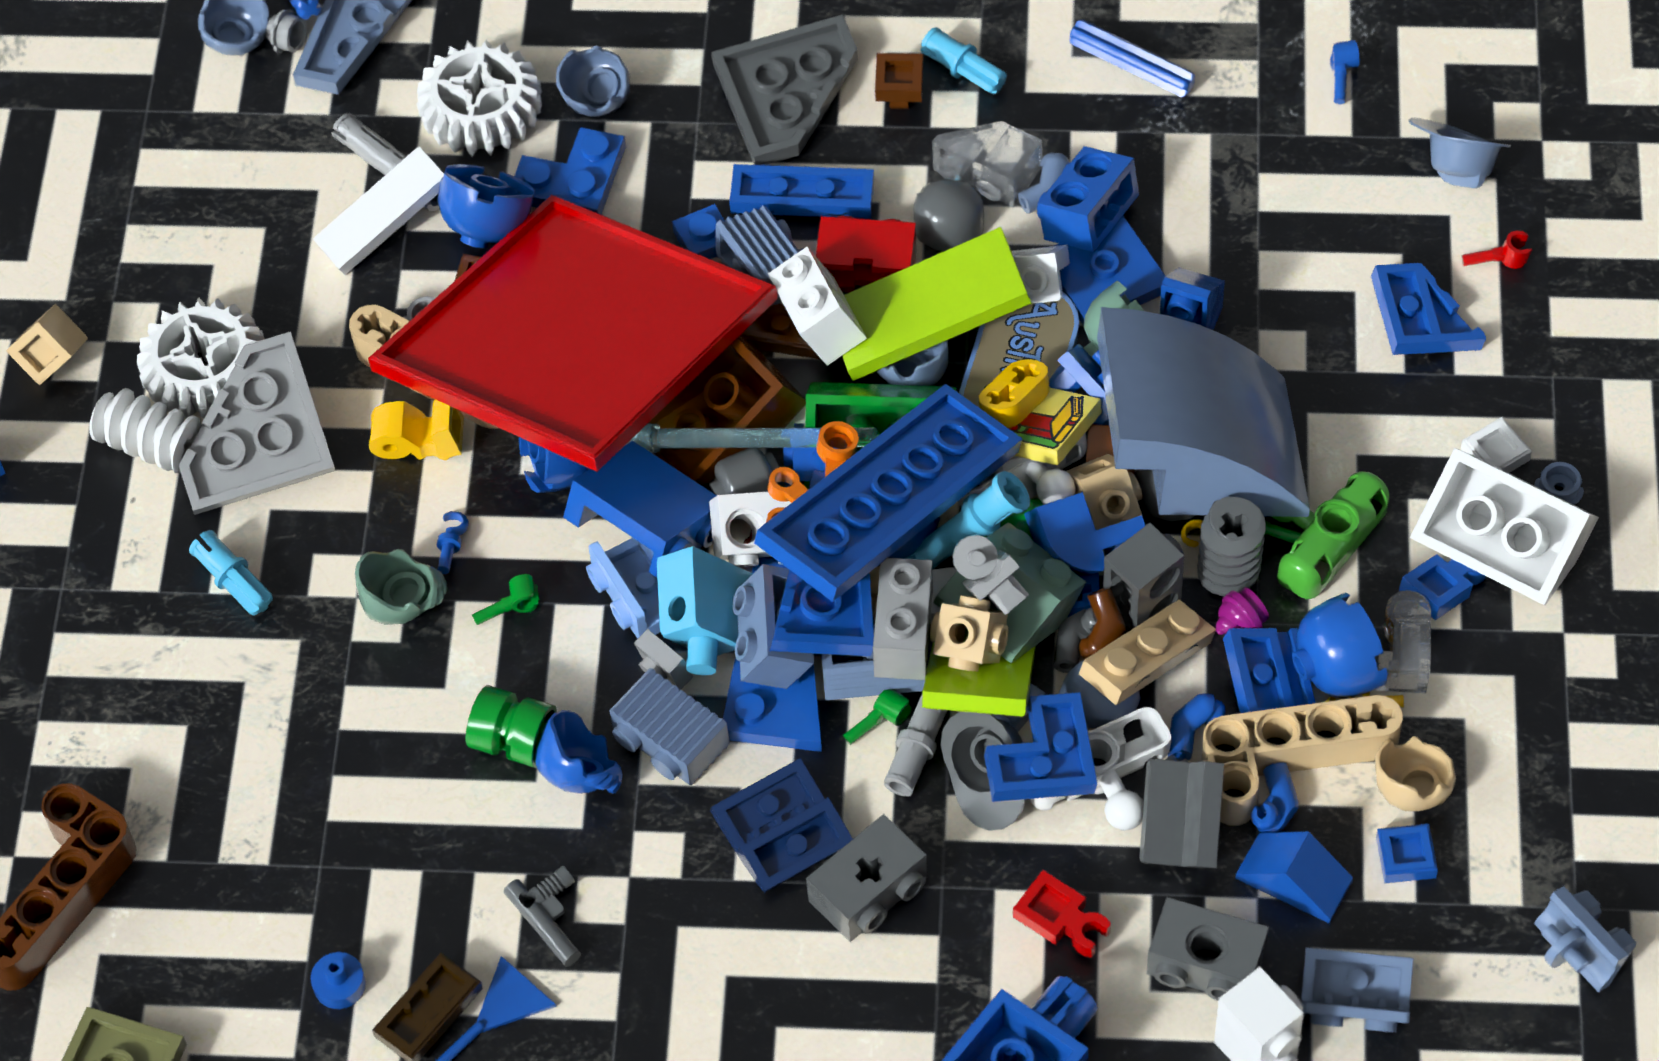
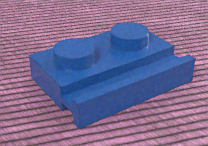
(1265, 669)

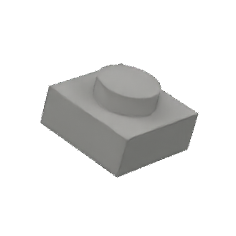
(662, 659)

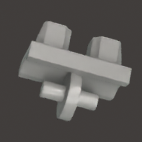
(988, 572)

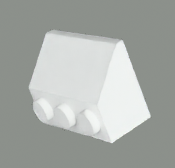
(1503, 527)

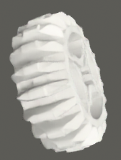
(479, 97)
(171, 361)

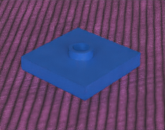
(1118, 258)

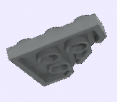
(785, 85)

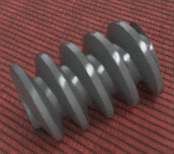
(1231, 545)

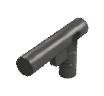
(546, 911)

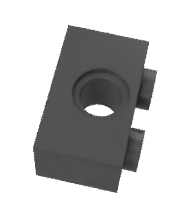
(1191, 928)

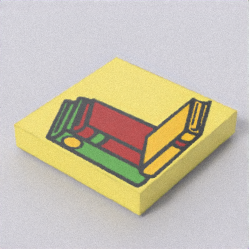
(1056, 425)

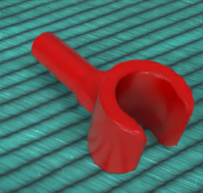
(1508, 254)

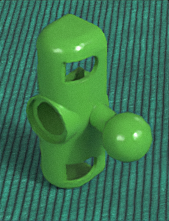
(1346, 513)

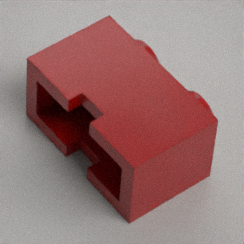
(865, 249)

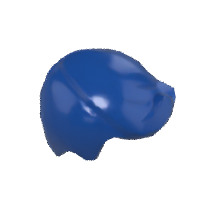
(575, 757)

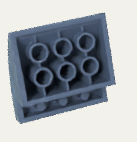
(1198, 415)

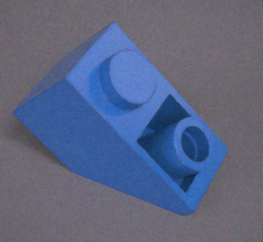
(1192, 297)

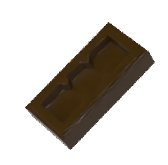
(427, 1009)

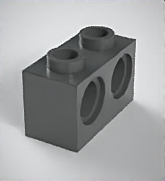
(1145, 574)

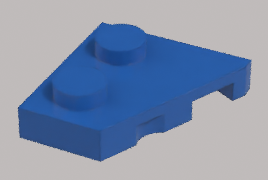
(1419, 313)

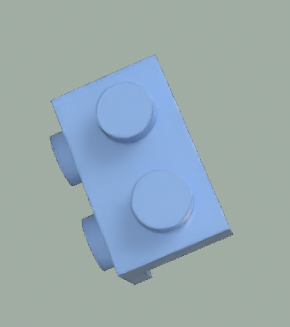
(626, 578)

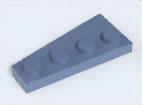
(343, 41)

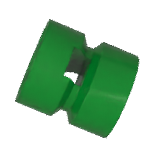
(503, 723)

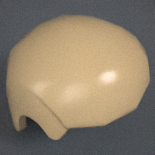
(1414, 774)

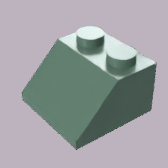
(1047, 581)

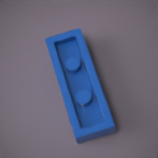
(802, 190)

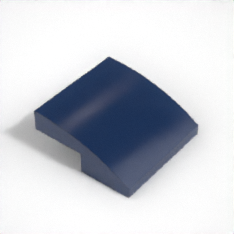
(781, 825)

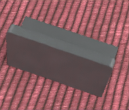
(1181, 813)

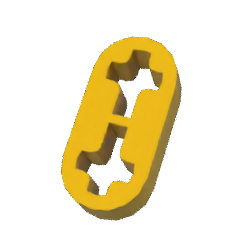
(1015, 392)

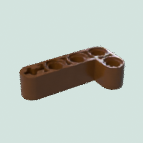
(30, 946)

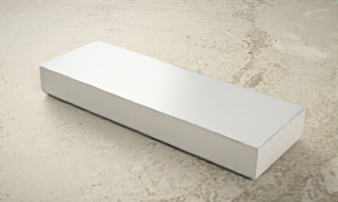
(380, 211)

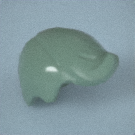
(397, 587)

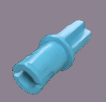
(962, 60)
(231, 573)

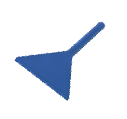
(507, 1000)

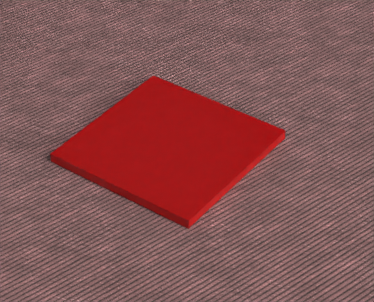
(573, 331)

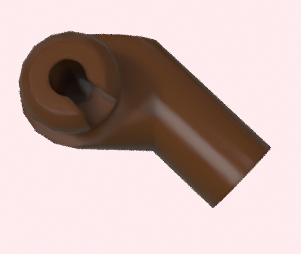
(1108, 625)

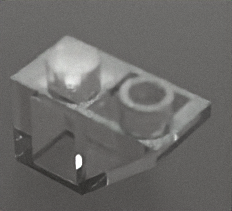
(990, 158)

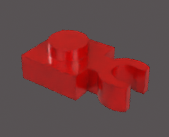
(1056, 910)

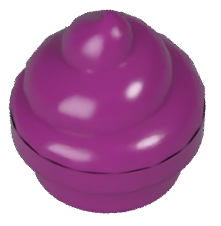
(1241, 610)

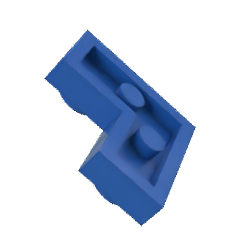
(586, 175)
(1054, 763)

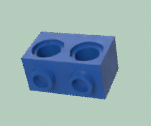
(1088, 198)

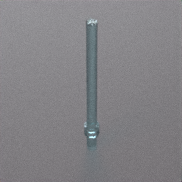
(654, 438)

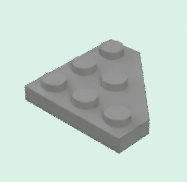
(257, 431)

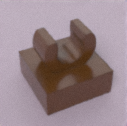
(899, 78)

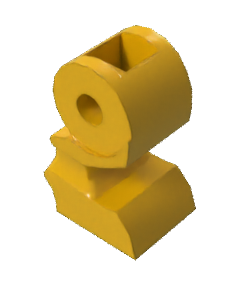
(404, 429)

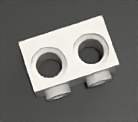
(817, 306)
(747, 507)

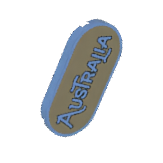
(1032, 332)

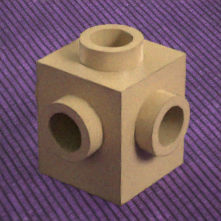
(1109, 492)
(986, 633)

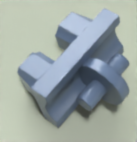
(1579, 939)

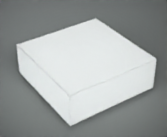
(1498, 446)

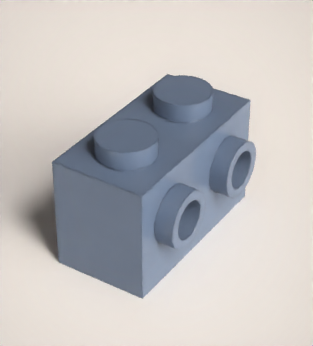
(757, 610)

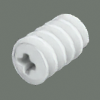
(143, 429)

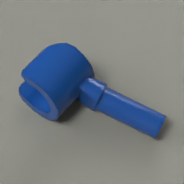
(1343, 56)

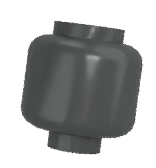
(744, 473)

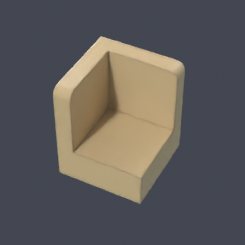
(47, 344)

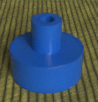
(338, 980)

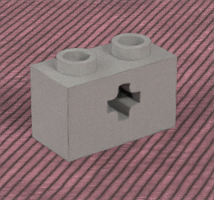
(903, 619)

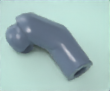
(1052, 168)

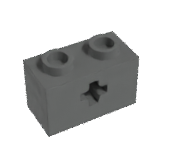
(873, 855)

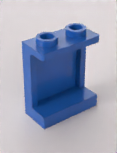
(644, 501)

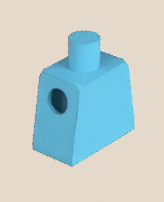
(698, 605)

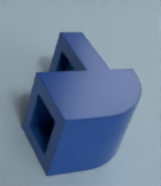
(1069, 534)

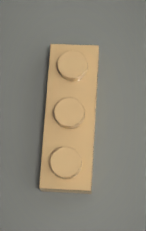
(1147, 652)

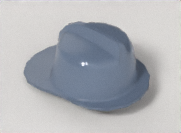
(1459, 155)

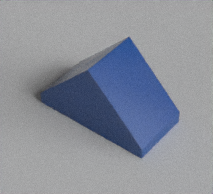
(1296, 872)

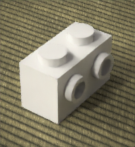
(1259, 1021)

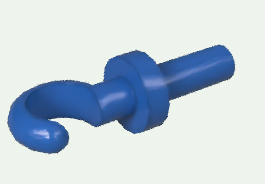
(449, 541)

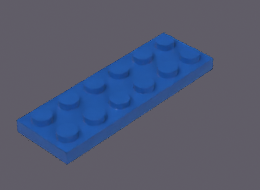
(887, 492)

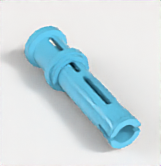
(978, 516)

